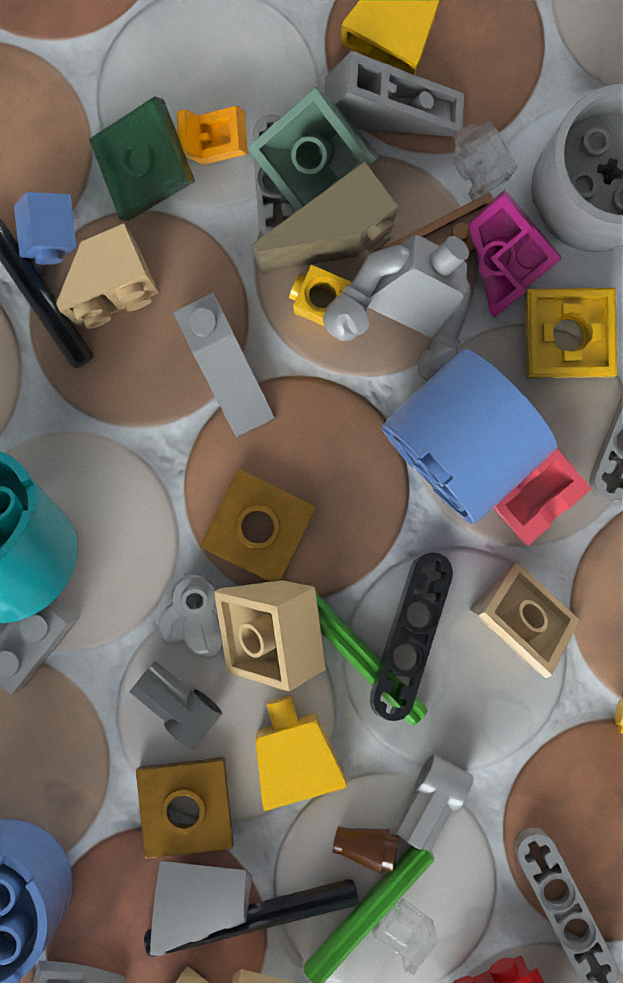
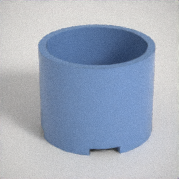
(470, 435)
(33, 895)

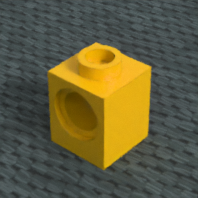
(306, 285)

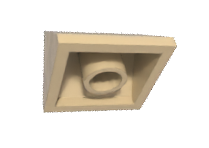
(527, 618)

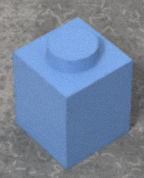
(45, 227)

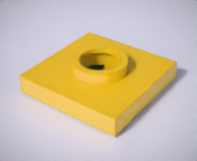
(594, 313)

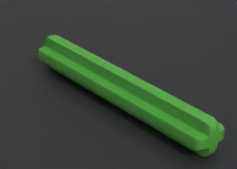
(361, 657)
(367, 914)

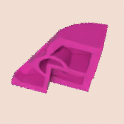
(509, 251)

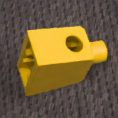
(390, 30)
(295, 757)

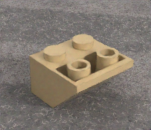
(105, 279)

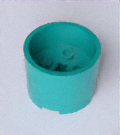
(35, 544)

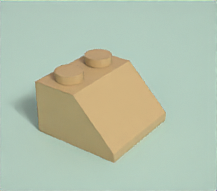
(271, 632)

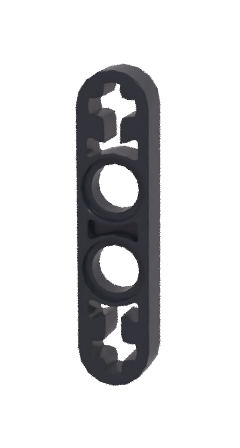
(418, 638)

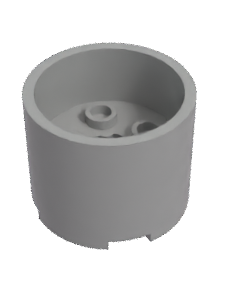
(569, 179)

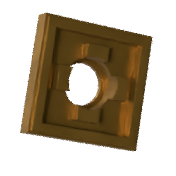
(289, 517)
(198, 779)

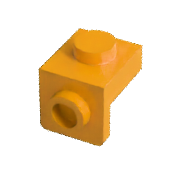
(212, 135)

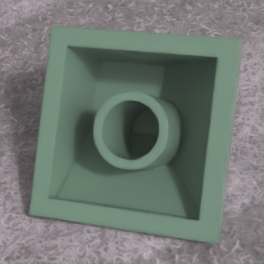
(311, 149)

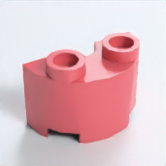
(542, 497)

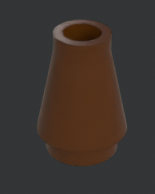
(368, 847)

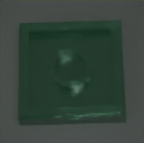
(141, 159)

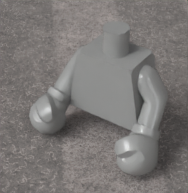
(415, 286)

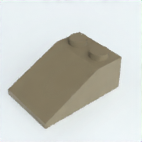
(334, 226)

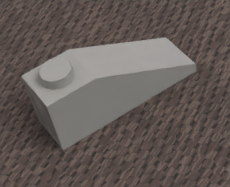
(392, 99)
(224, 364)

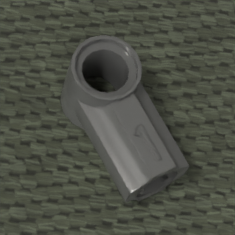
(185, 711)

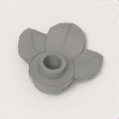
(191, 622)

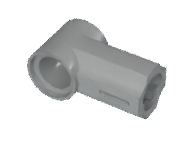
(438, 792)

